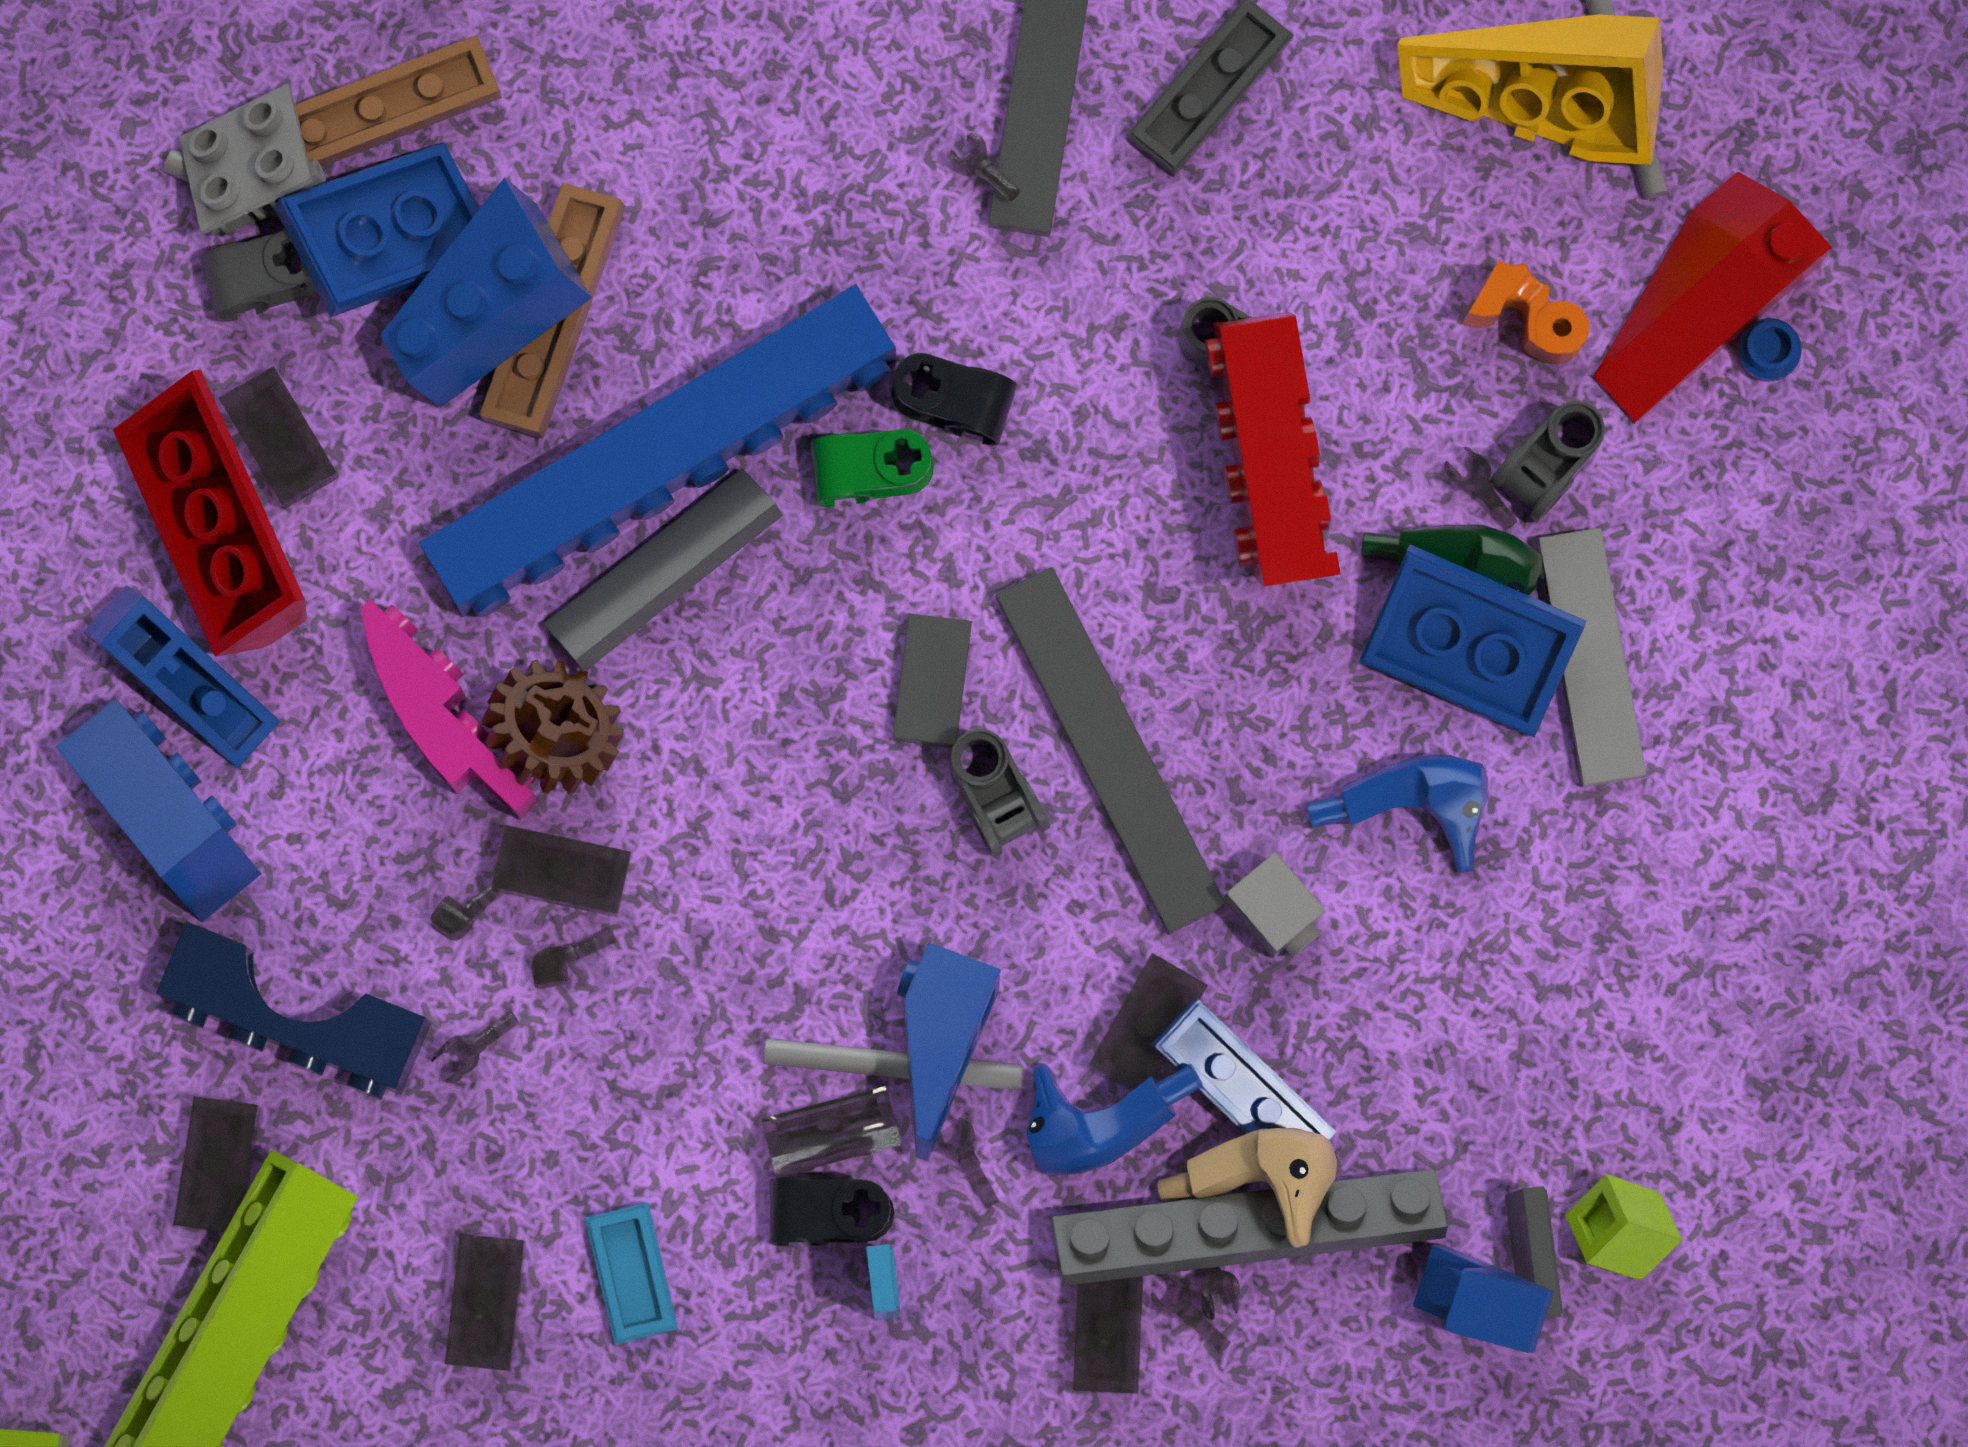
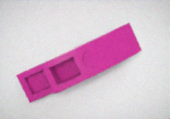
(423, 695)

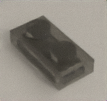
(279, 437)
(561, 871)
(1148, 1009)
(831, 1132)
(216, 1163)
(485, 1302)
(1108, 1336)

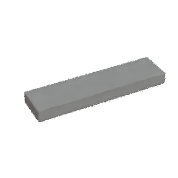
(1597, 673)

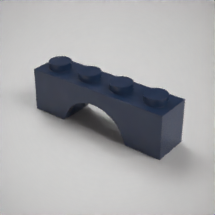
(217, 981)

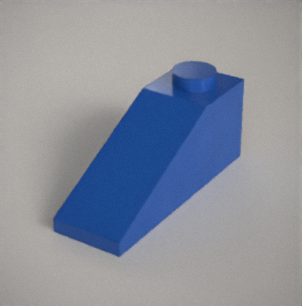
(181, 675)
(943, 1020)

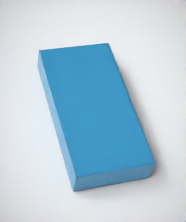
(631, 1274)
(883, 1281)

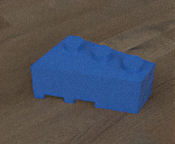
(484, 298)
(158, 808)

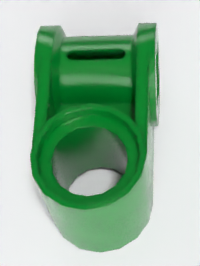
(858, 468)

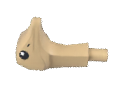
(1291, 1160)

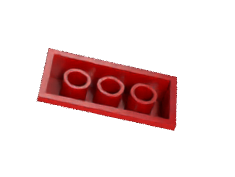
(211, 519)

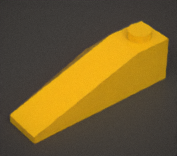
(1563, 79)

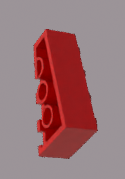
(1271, 449)

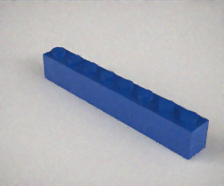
(659, 452)

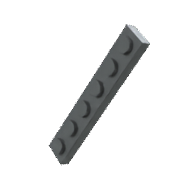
(1244, 1228)

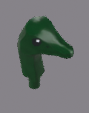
(1474, 547)

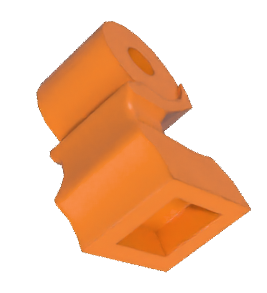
(1549, 329)

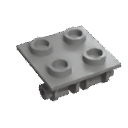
(247, 162)

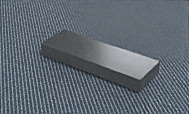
(1209, 86)

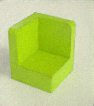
(1623, 1227)

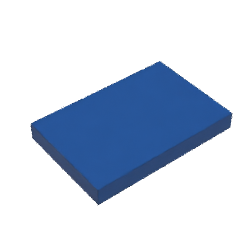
(378, 227)
(1472, 640)

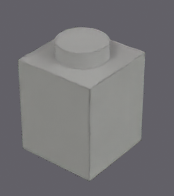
(1276, 907)

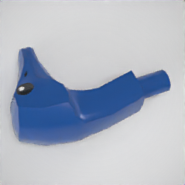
(1441, 784)
(1078, 1142)

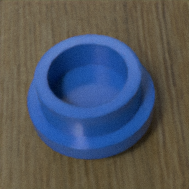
(1769, 349)

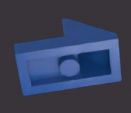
(1482, 1300)

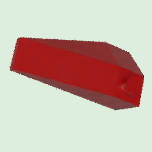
(1717, 278)

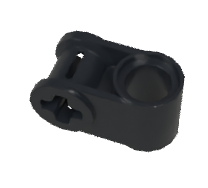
(965, 398)
(816, 1211)

